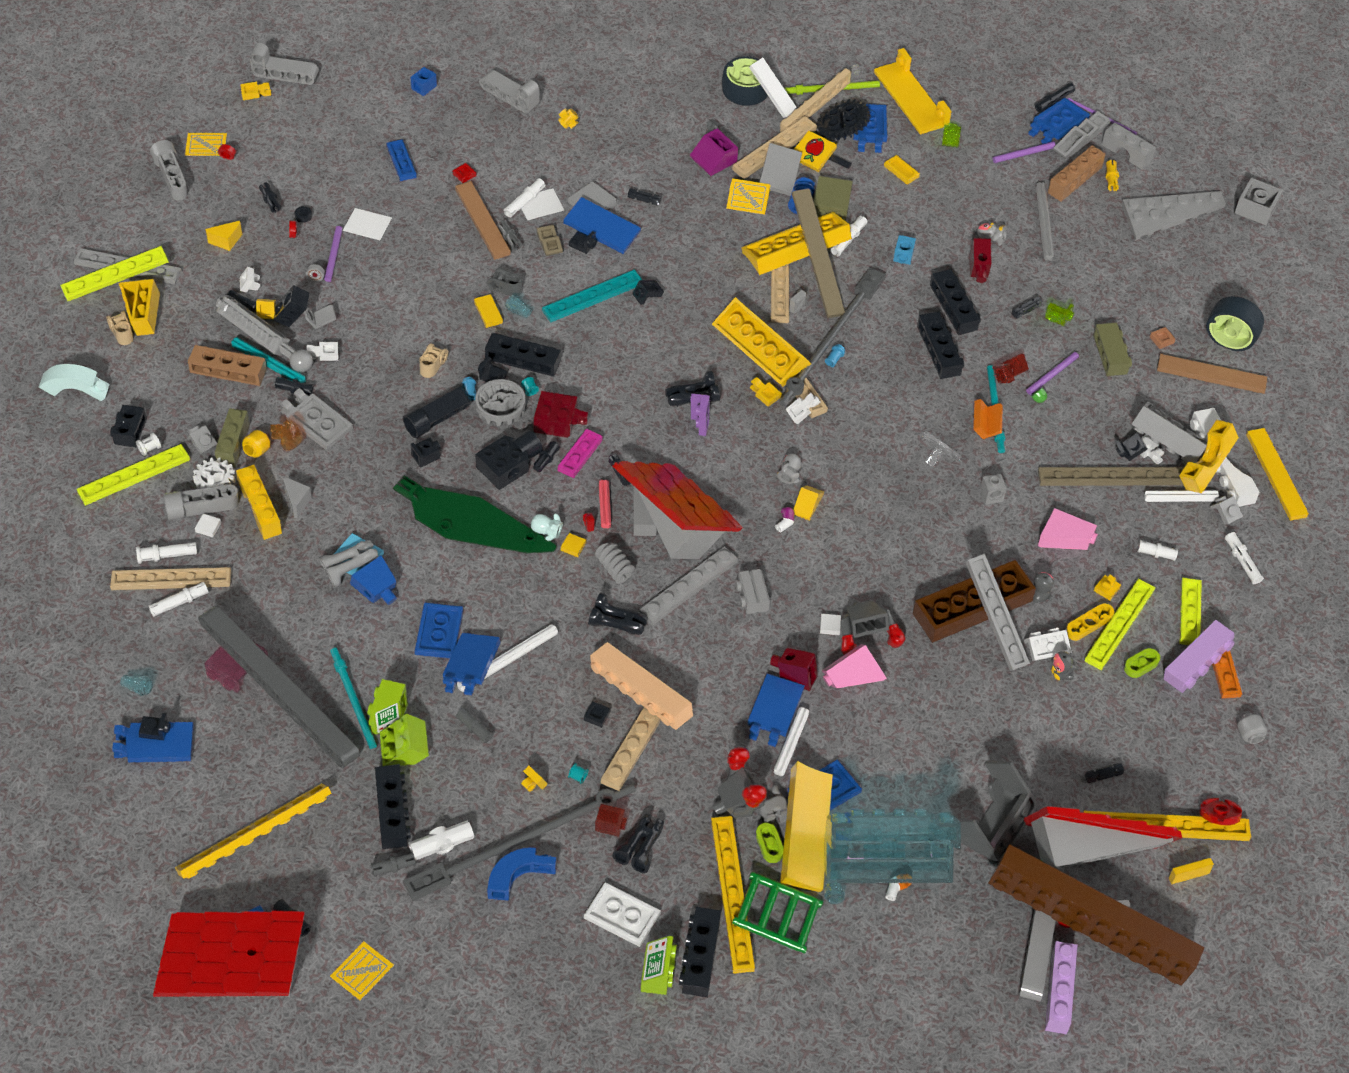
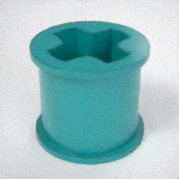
(529, 386)
(578, 773)

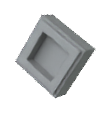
(797, 301)

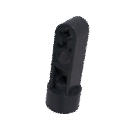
(423, 419)

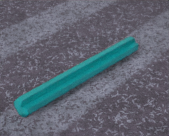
(271, 362)

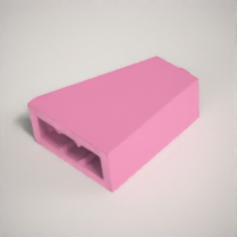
(1067, 532)
(853, 669)

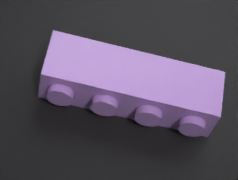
(1199, 656)
(1061, 987)

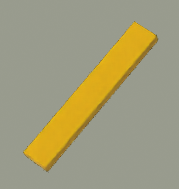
(1277, 474)

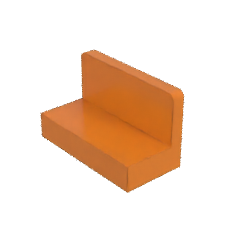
(987, 419)

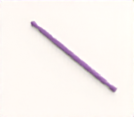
(1092, 111)

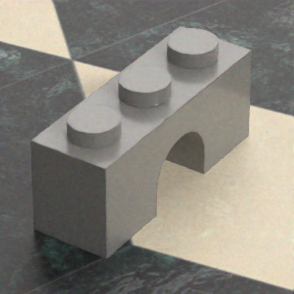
(1140, 151)

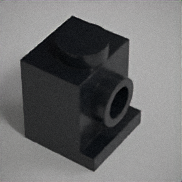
(425, 451)

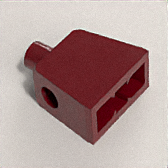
(980, 265)
(796, 666)

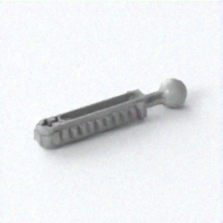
(263, 332)

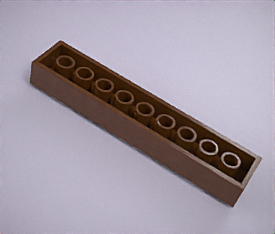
(1096, 915)

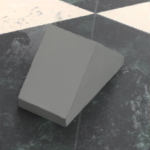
(297, 495)

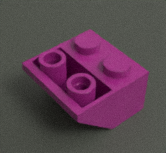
(715, 152)

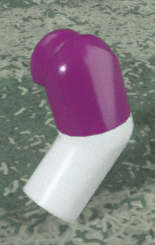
(788, 519)

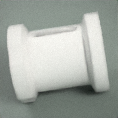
(148, 444)

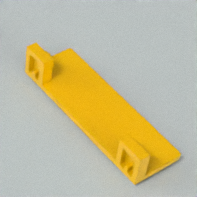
(911, 96)

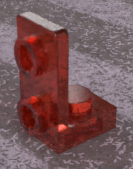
(1010, 368)

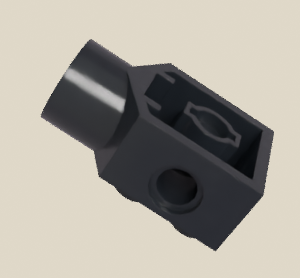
(508, 458)

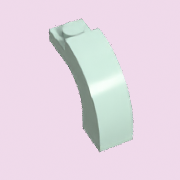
(73, 377)

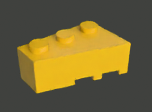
(141, 304)

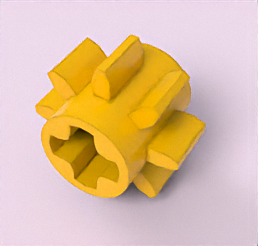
(568, 118)

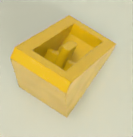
(224, 235)
(807, 502)

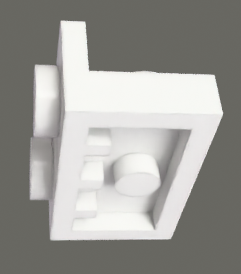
(1048, 644)

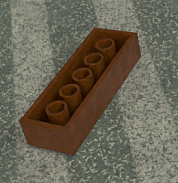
(961, 607)

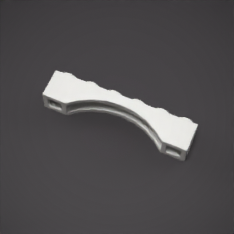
(1232, 479)

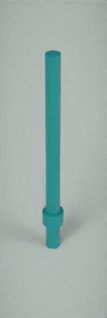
(1000, 438)
(341, 668)

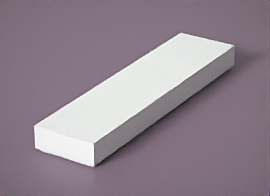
(773, 88)

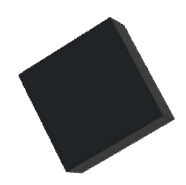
(597, 714)

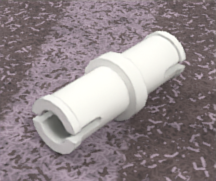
(1157, 550)

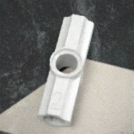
(441, 840)

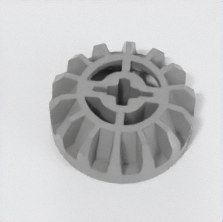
(498, 398)

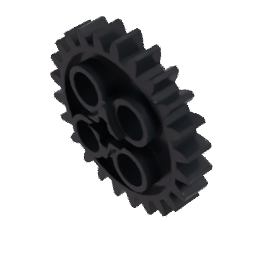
(855, 118)

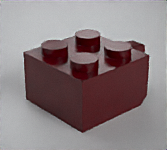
(558, 414)

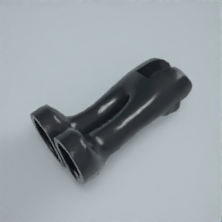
(681, 394)
(630, 620)
(640, 860)

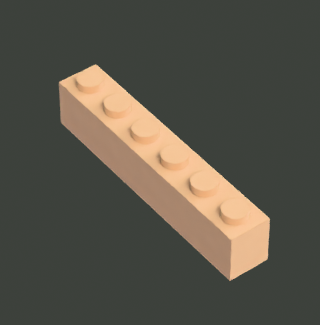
(641, 686)

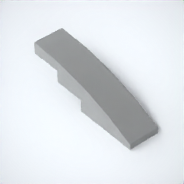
(1081, 135)

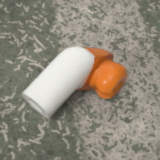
(893, 889)

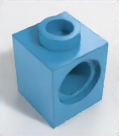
(904, 249)

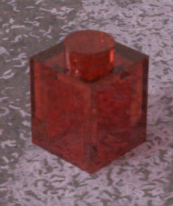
(610, 820)

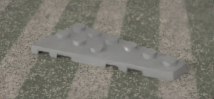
(1163, 212)

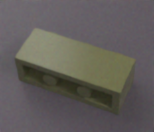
(1112, 349)
(232, 435)

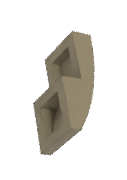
(549, 240)

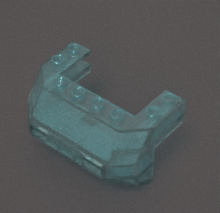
(884, 846)

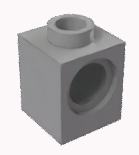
(993, 489)

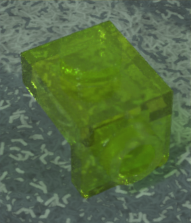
(951, 135)
(1058, 314)

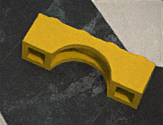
(1220, 441)
(261, 505)

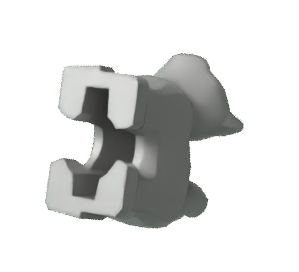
(774, 807)

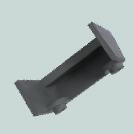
(1005, 817)

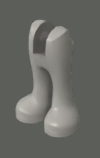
(360, 554)

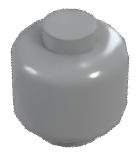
(1252, 728)

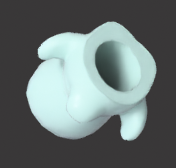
(544, 525)

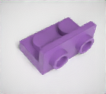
(700, 412)

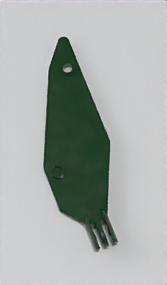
(470, 519)

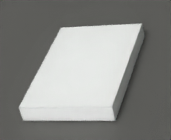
(622, 914)

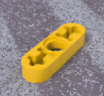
(1094, 615)

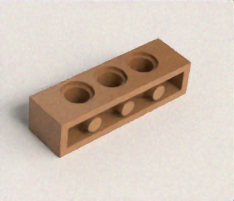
(1076, 173)
(227, 365)

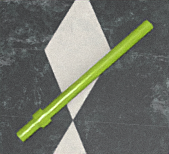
(800, 89)

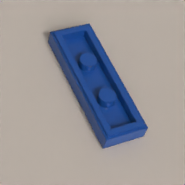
(401, 160)

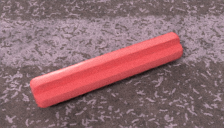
(604, 496)

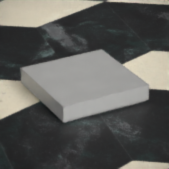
(594, 194)

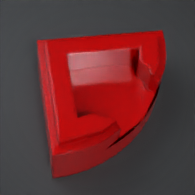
(588, 520)

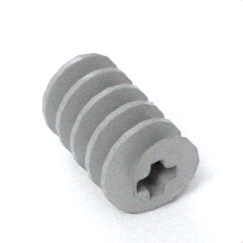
(614, 562)

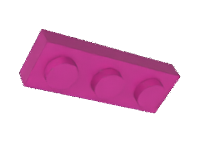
(580, 453)

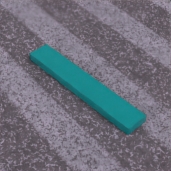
(591, 296)

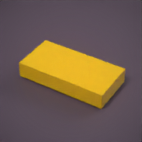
(901, 169)
(488, 311)
(1191, 870)

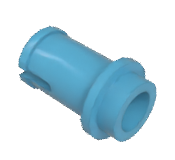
(837, 352)
(469, 386)

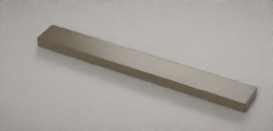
(818, 253)
(1109, 476)

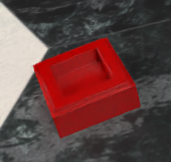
(464, 173)

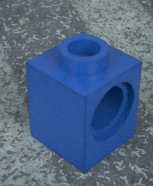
(423, 81)

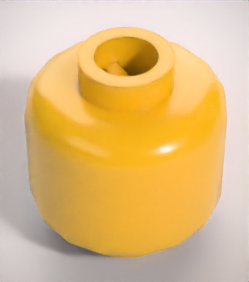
(256, 443)

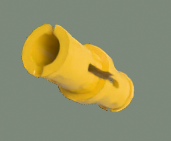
(1112, 175)

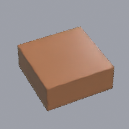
(1162, 338)

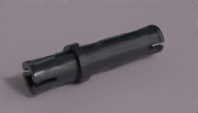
(1050, 100)

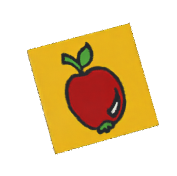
(815, 150)

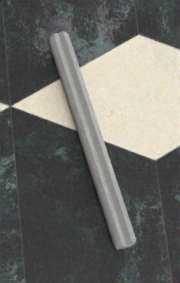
(1044, 221)

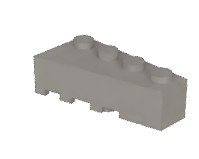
(1169, 433)

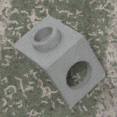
(321, 316)

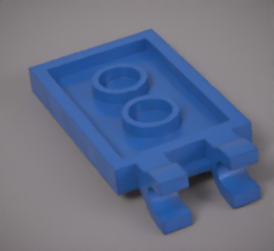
(1058, 120)
(875, 130)
(470, 661)
(775, 708)
(174, 748)

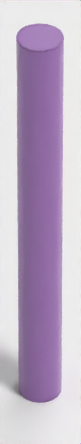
(1024, 152)
(333, 254)
(1048, 376)

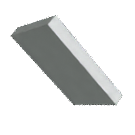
(780, 168)

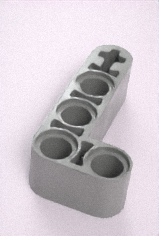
(279, 68)
(521, 97)

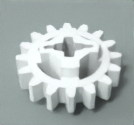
(214, 474)

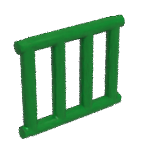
(760, 929)

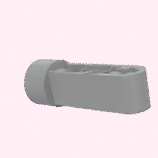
(166, 158)
(201, 501)

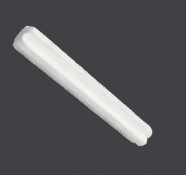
(1180, 496)
(791, 741)

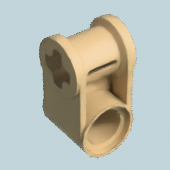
(121, 328)
(432, 360)

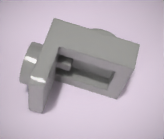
(201, 439)
(1227, 509)

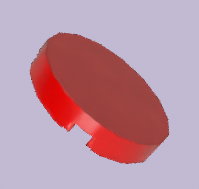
(1221, 812)

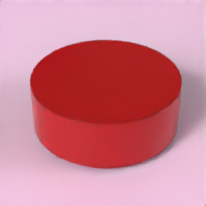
(226, 151)
(292, 229)

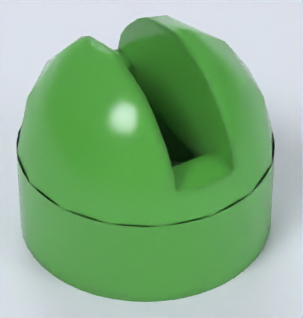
(1039, 395)

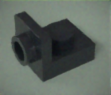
(583, 242)
(647, 289)
(490, 372)
(1131, 447)
(154, 727)

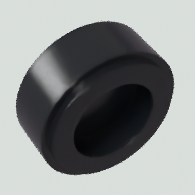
(303, 214)

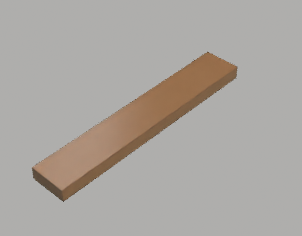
(482, 220)
(1212, 373)

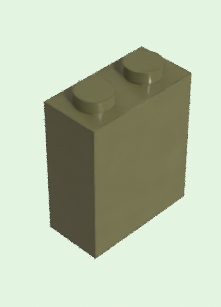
(832, 196)

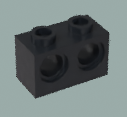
(291, 306)
(128, 425)

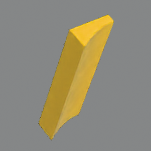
(791, 246)
(760, 342)
(806, 828)

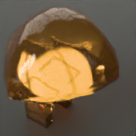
(288, 433)

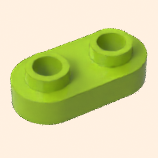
(1141, 664)
(769, 844)

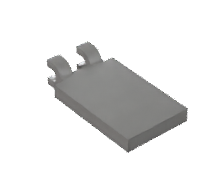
(316, 419)

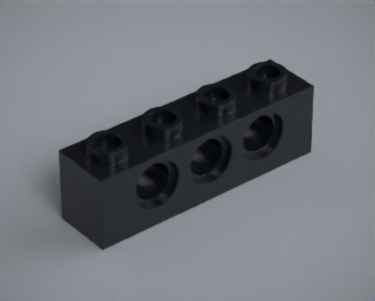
(955, 302)
(940, 345)
(523, 354)
(397, 835)
(699, 983)

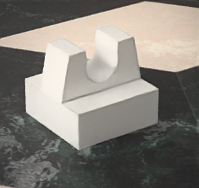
(248, 280)

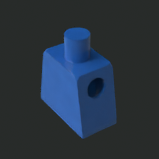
(375, 581)

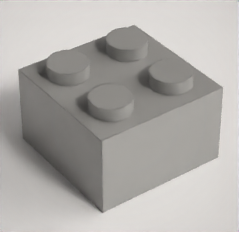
(1258, 201)

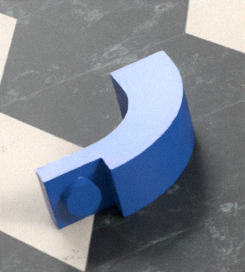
(514, 865)

